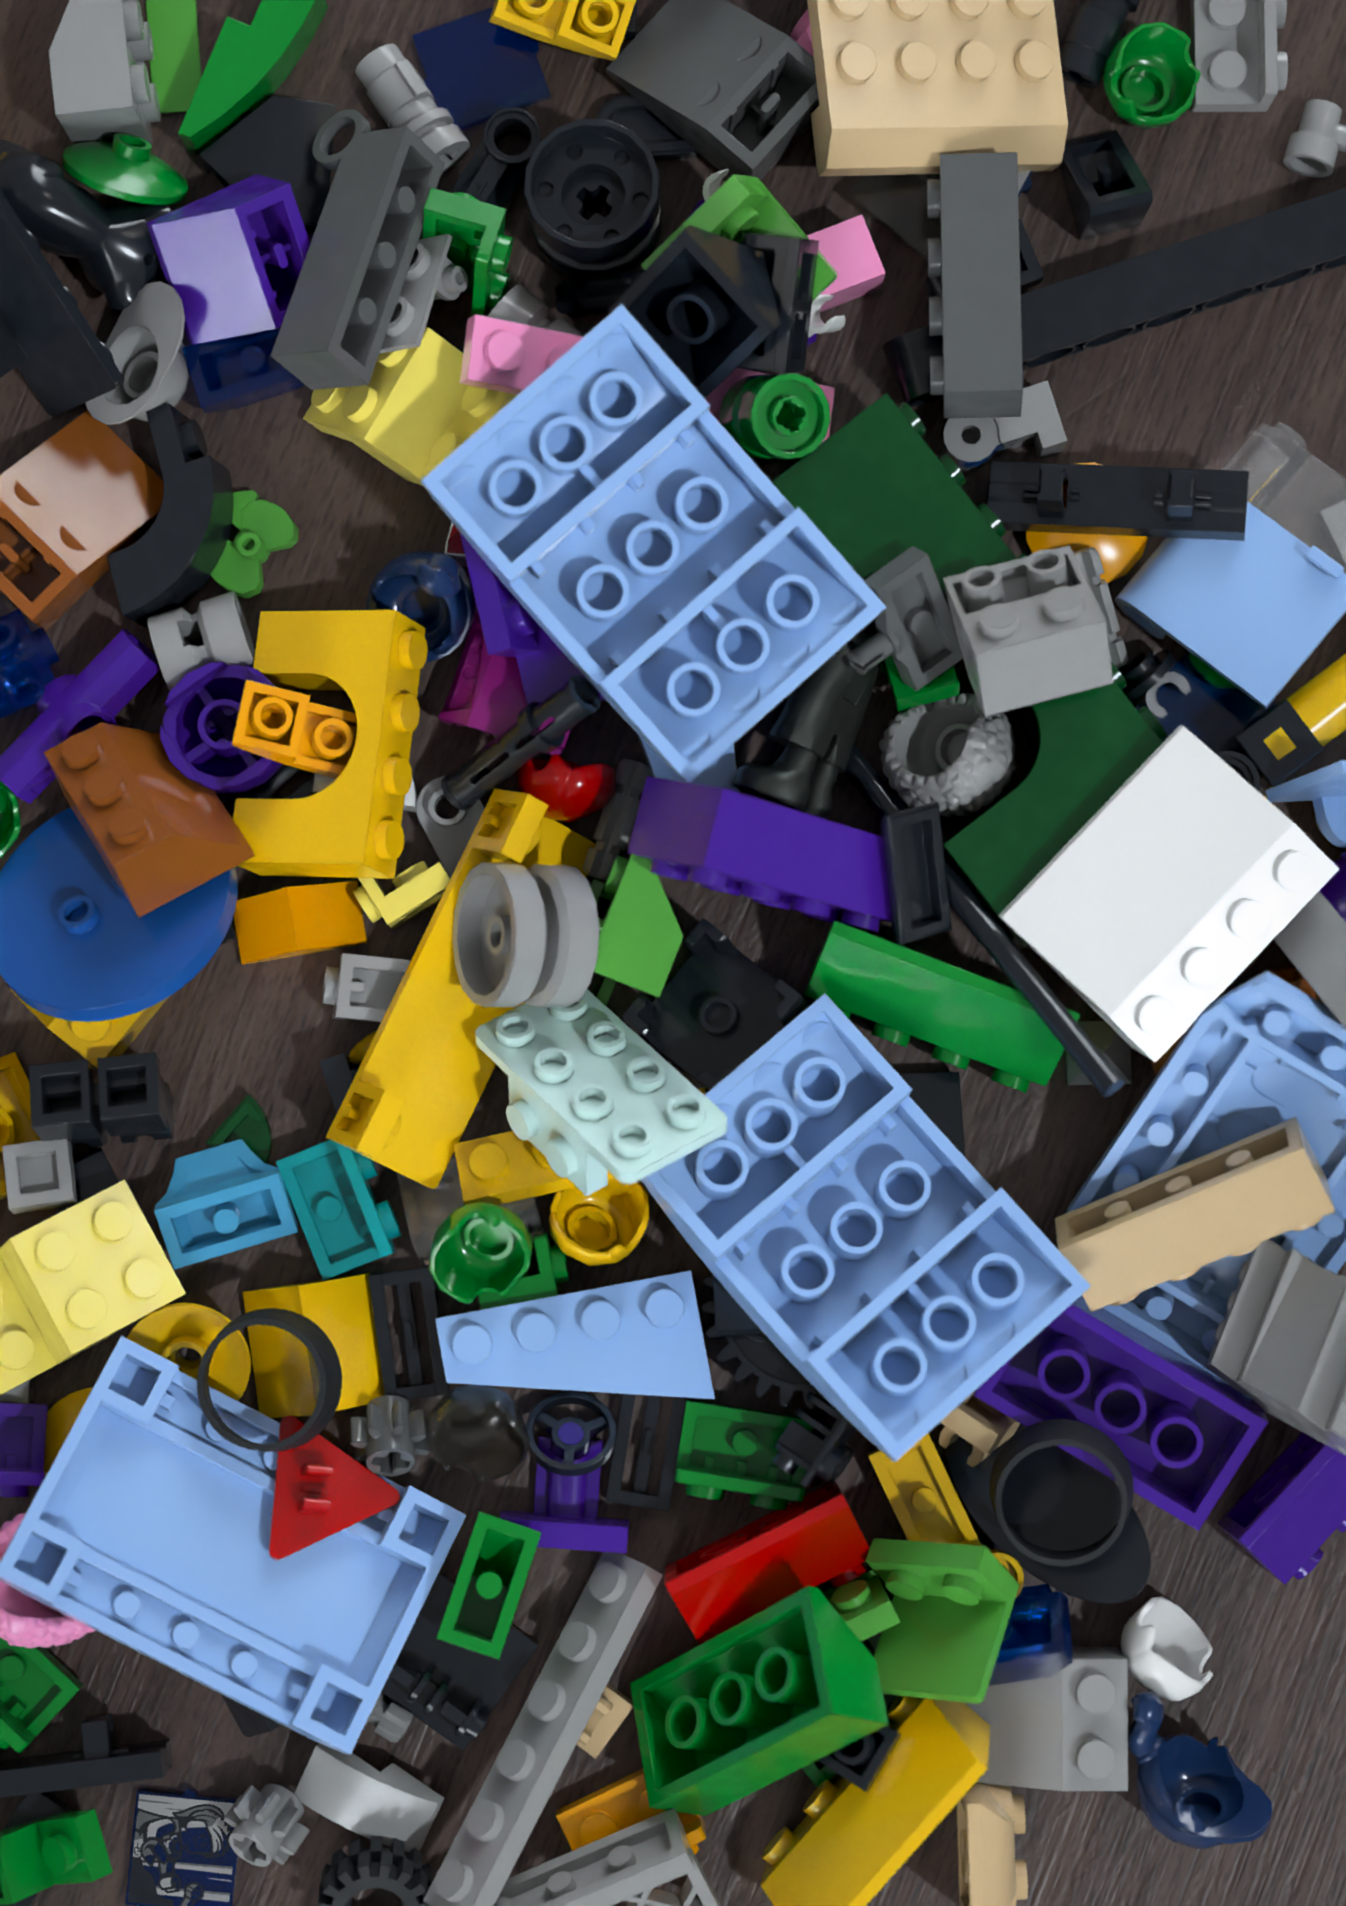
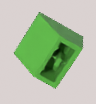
(640, 929)

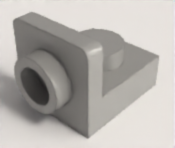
(362, 986)

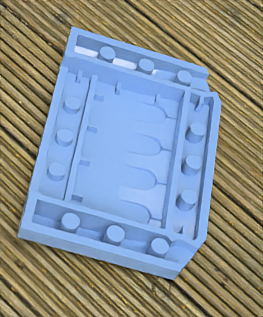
(1235, 1072)

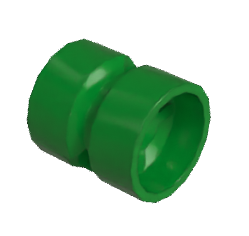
(776, 415)

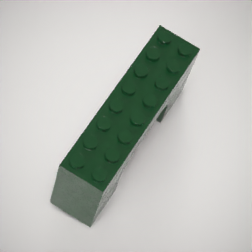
(875, 496)

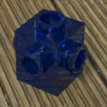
(23, 663)

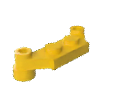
(928, 1501)

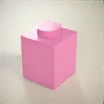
(854, 258)

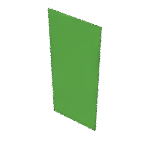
(176, 52)

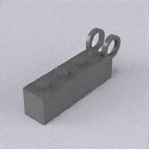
(356, 253)

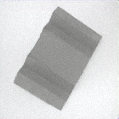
(1287, 1342)

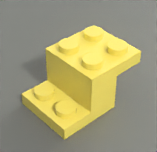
(411, 408)
(78, 1283)

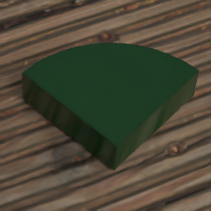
(249, 1124)

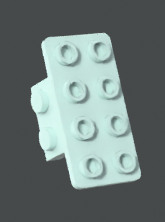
(595, 1093)

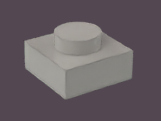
(39, 1175)

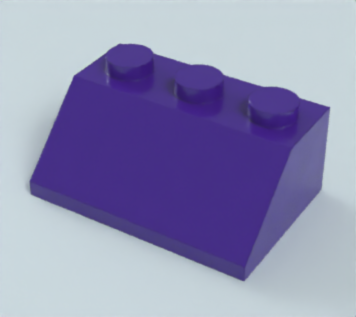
(1291, 1509)

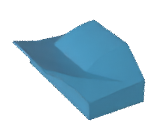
(222, 1204)

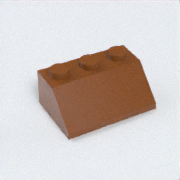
(145, 815)

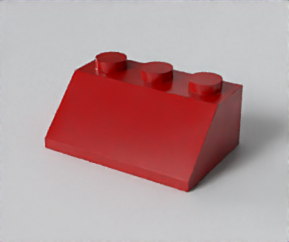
(768, 1562)

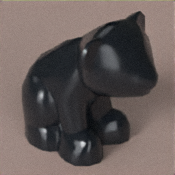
(72, 223)

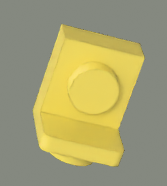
(414, 892)

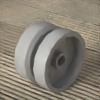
(525, 935)

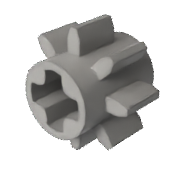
(266, 1825)

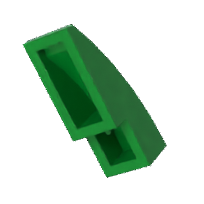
(248, 67)

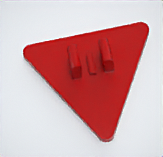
(320, 1493)

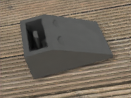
(722, 83)

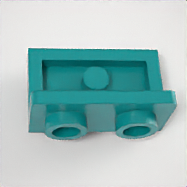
(338, 1207)

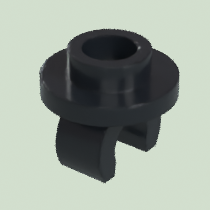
(1147, 674)

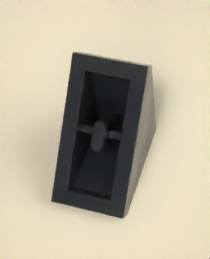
(1104, 185)

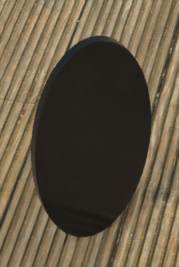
(1059, 1507)

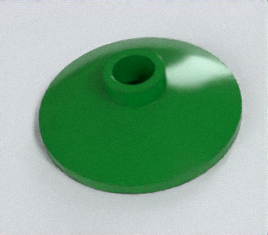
(125, 170)

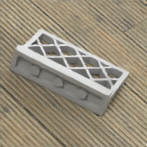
(617, 1870)

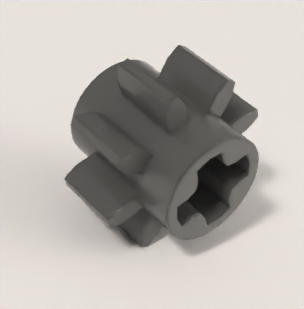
(389, 1435)

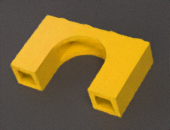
(357, 819)

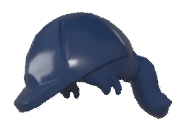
(432, 593)
(1191, 1787)

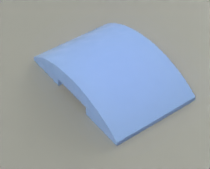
(651, 545)
(861, 1233)

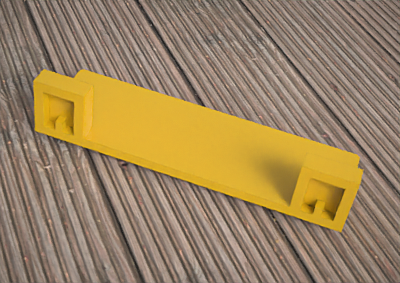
(424, 1059)

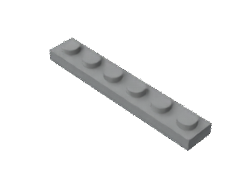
(545, 1733)

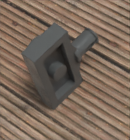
(913, 626)

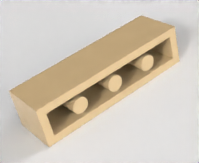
(1195, 1215)

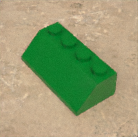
(937, 1004)
(754, 1705)

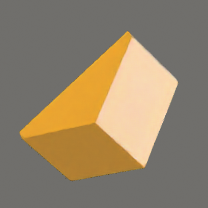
(299, 921)

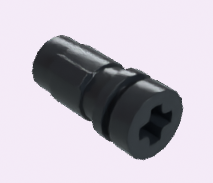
(1091, 38)

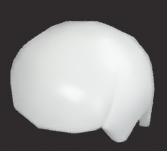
(1166, 1650)

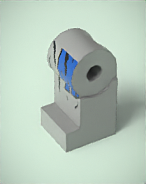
(976, 440)

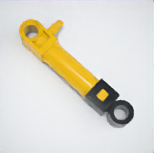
(1291, 730)

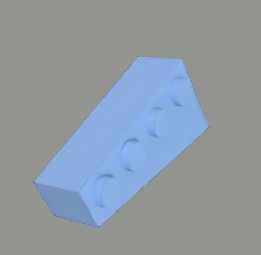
(601, 1339)

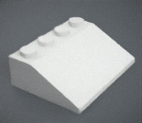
(1168, 893)

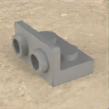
(1237, 54)

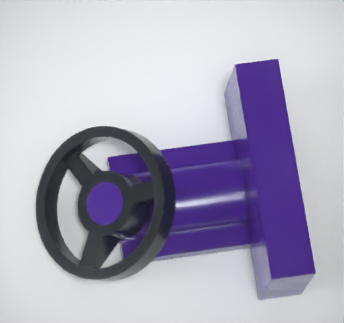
(570, 1479)

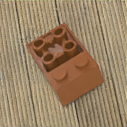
(68, 511)

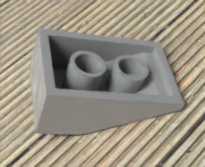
(1061, 1727)

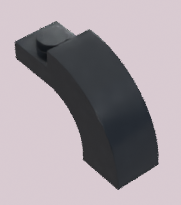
(190, 529)

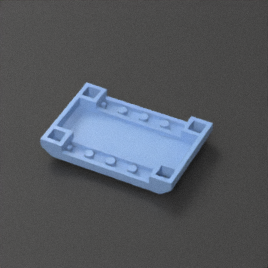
(165, 1544)

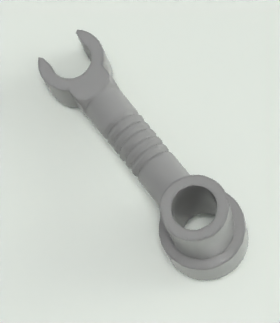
(1318, 140)

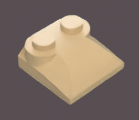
(986, 1846)

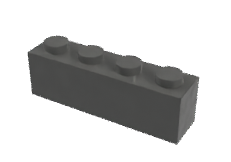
(979, 285)

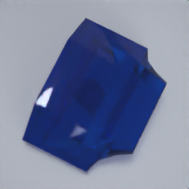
(238, 371)
(1035, 1638)

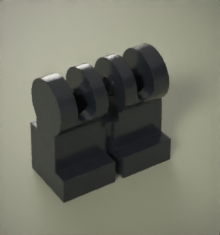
(125, 1101)

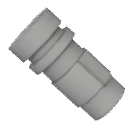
(406, 101)

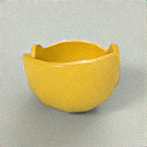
(600, 1225)

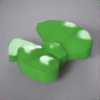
(263, 530)

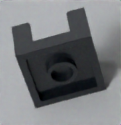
(714, 1009)

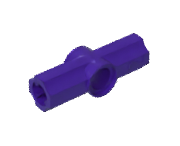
(75, 705)

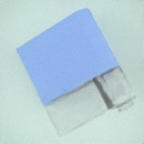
(1262, 601)

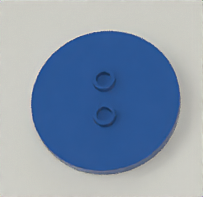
(77, 942)

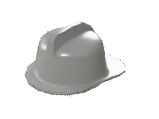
(148, 355)

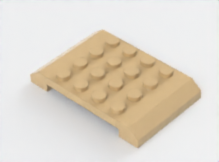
(935, 81)

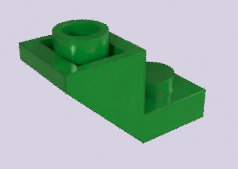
(51, 1853)

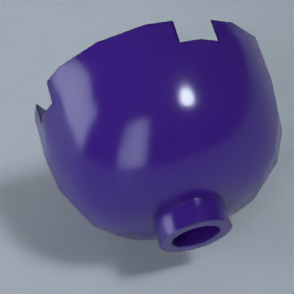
(202, 725)

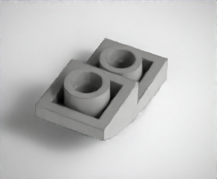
(368, 1800)

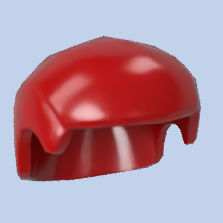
(566, 787)

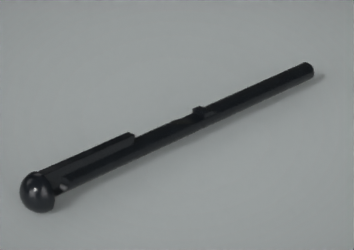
(999, 945)

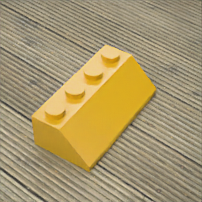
(861, 1837)

